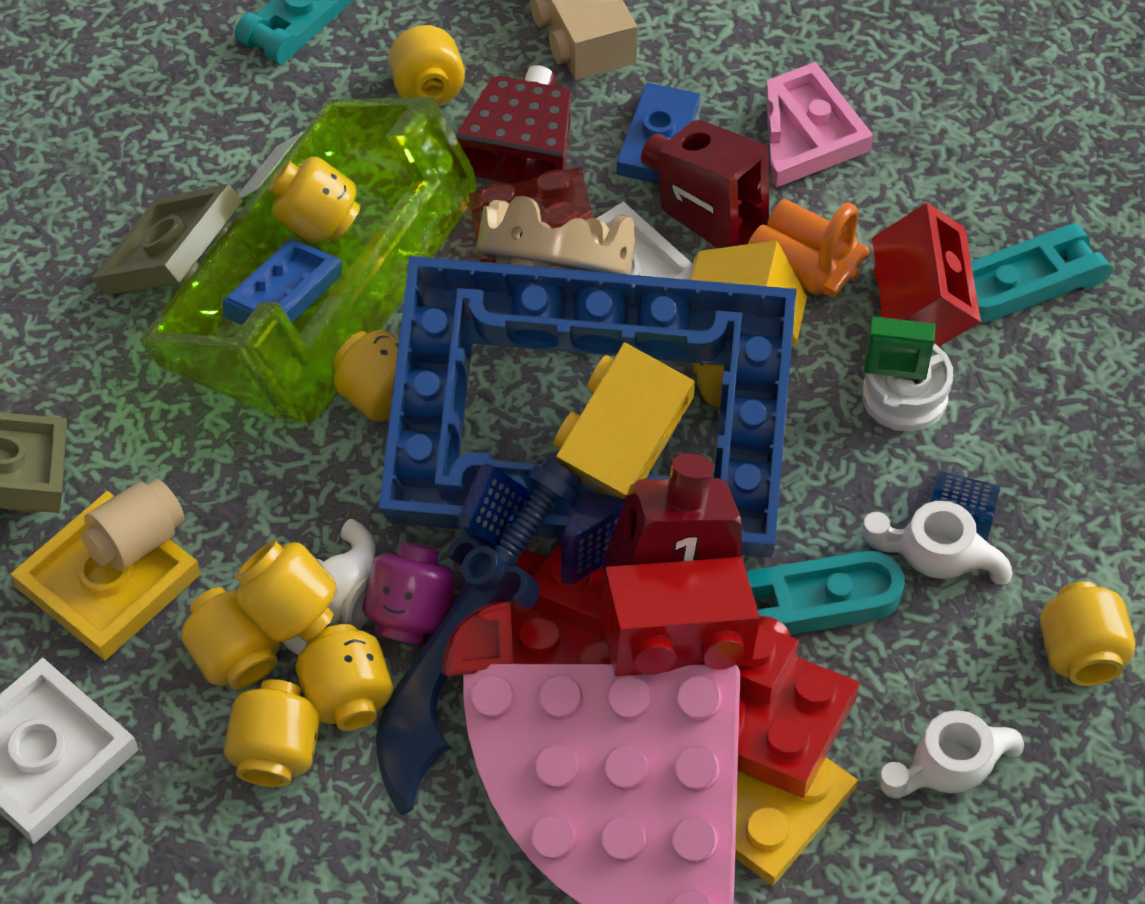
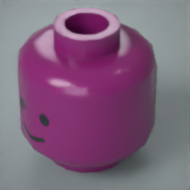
(408, 593)

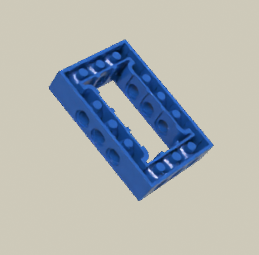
(585, 312)

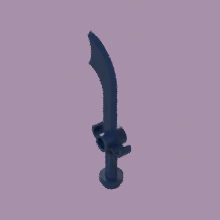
(408, 728)

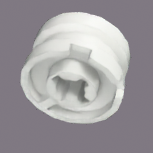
(909, 402)

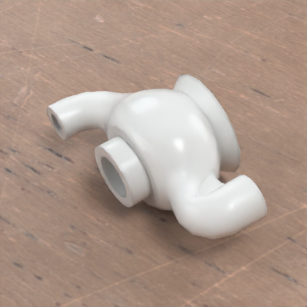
(938, 542)
(351, 577)
(952, 756)

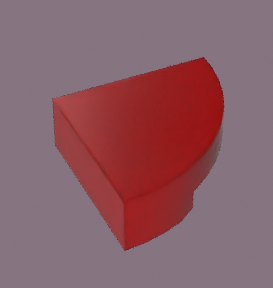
(480, 640)

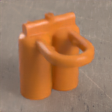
(818, 249)

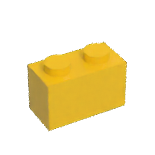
(624, 422)

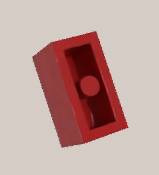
(927, 273)
(679, 616)

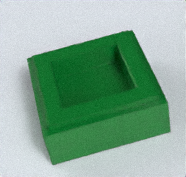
(899, 348)

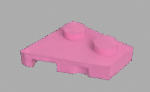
(810, 125)

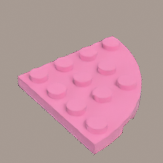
(613, 778)

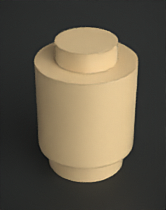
(132, 524)

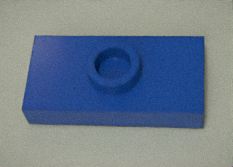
(659, 111)
(289, 277)

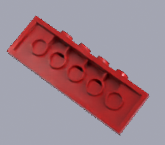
(785, 702)

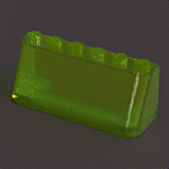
(410, 198)

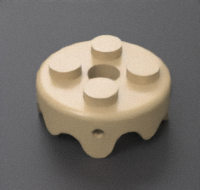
(574, 246)

